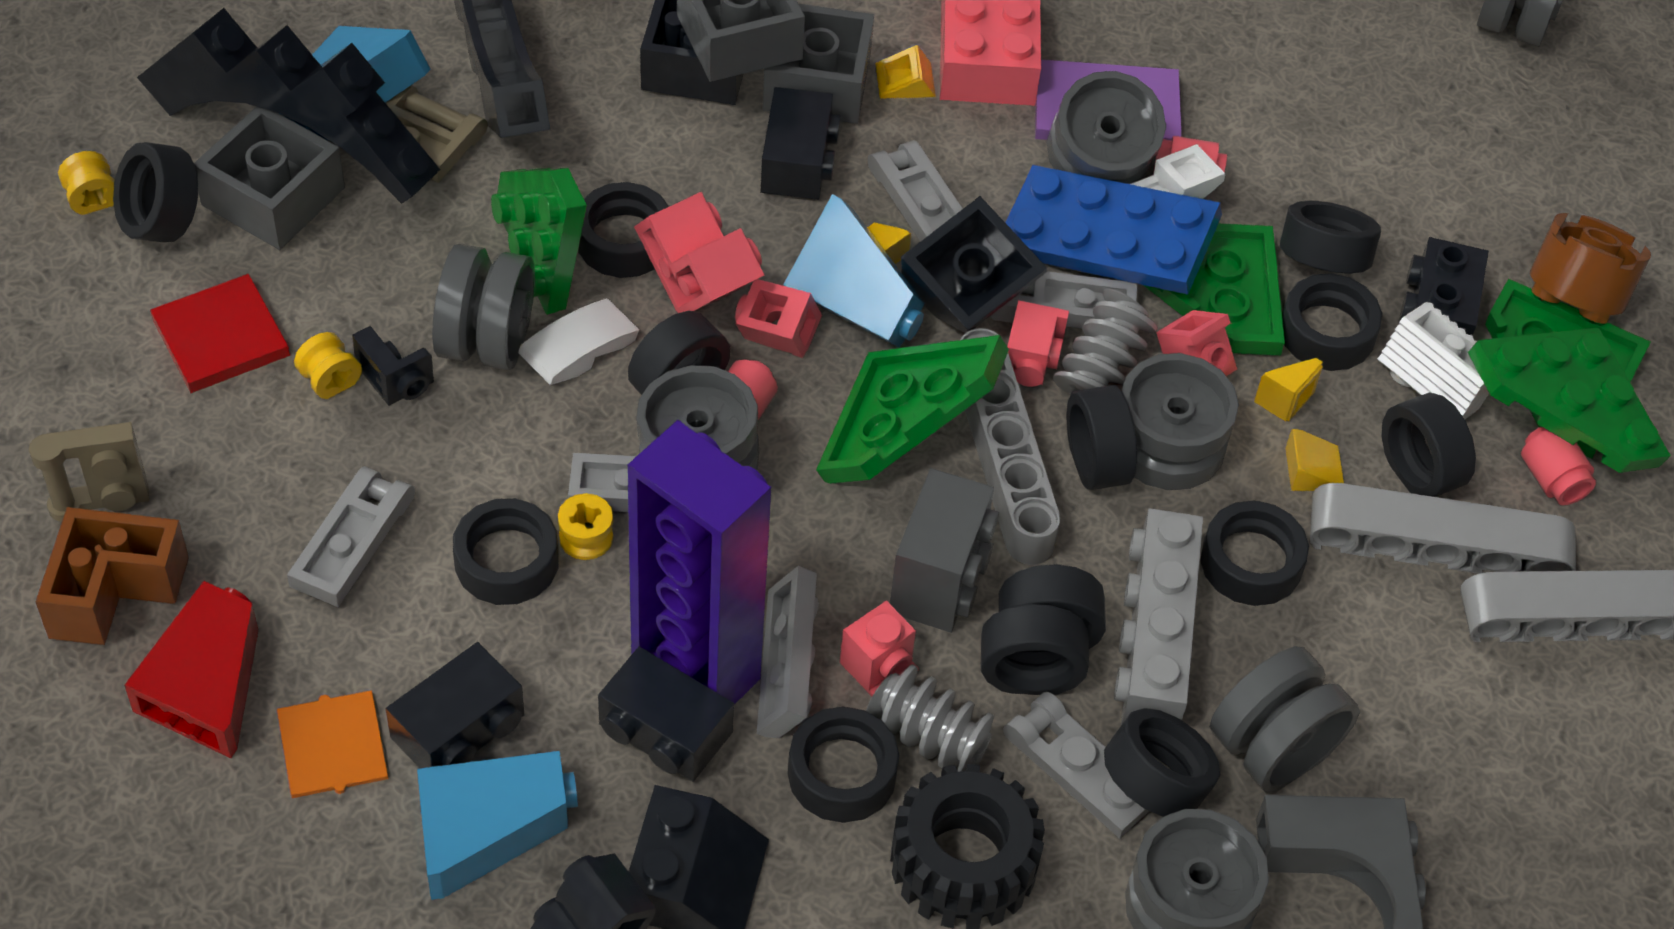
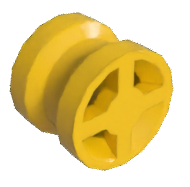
(87, 182)
(327, 365)
(575, 537)

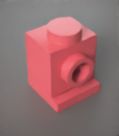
(769, 302)
(1201, 336)
(1036, 341)
(877, 646)

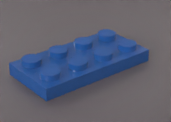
(1114, 228)

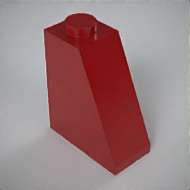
(200, 670)

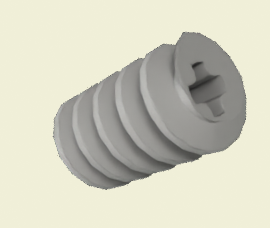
(1106, 344)
(931, 720)

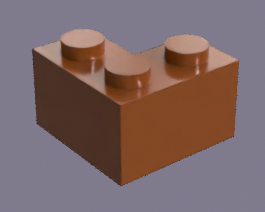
(107, 559)

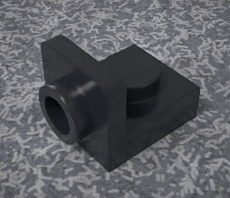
(387, 371)

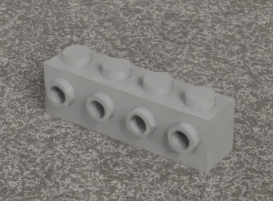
(1162, 614)

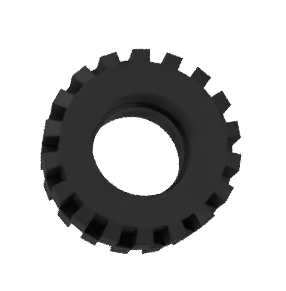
(958, 886)

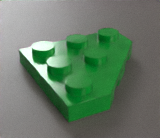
(543, 221)
(1239, 281)
(1523, 313)
(1575, 391)
(904, 400)

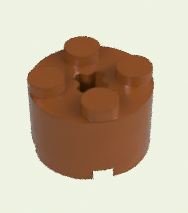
(1588, 267)

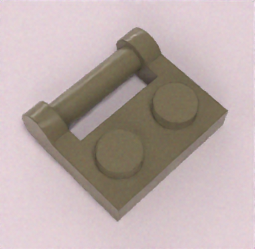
(439, 143)
(108, 462)

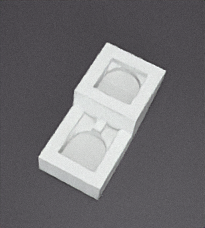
(1185, 173)
(573, 341)

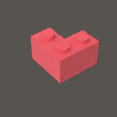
(694, 256)

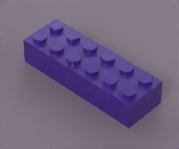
(698, 559)

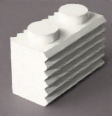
(1433, 357)

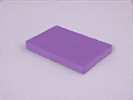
(1059, 76)

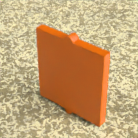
(332, 744)

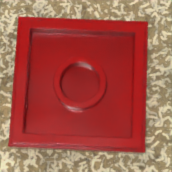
(219, 333)

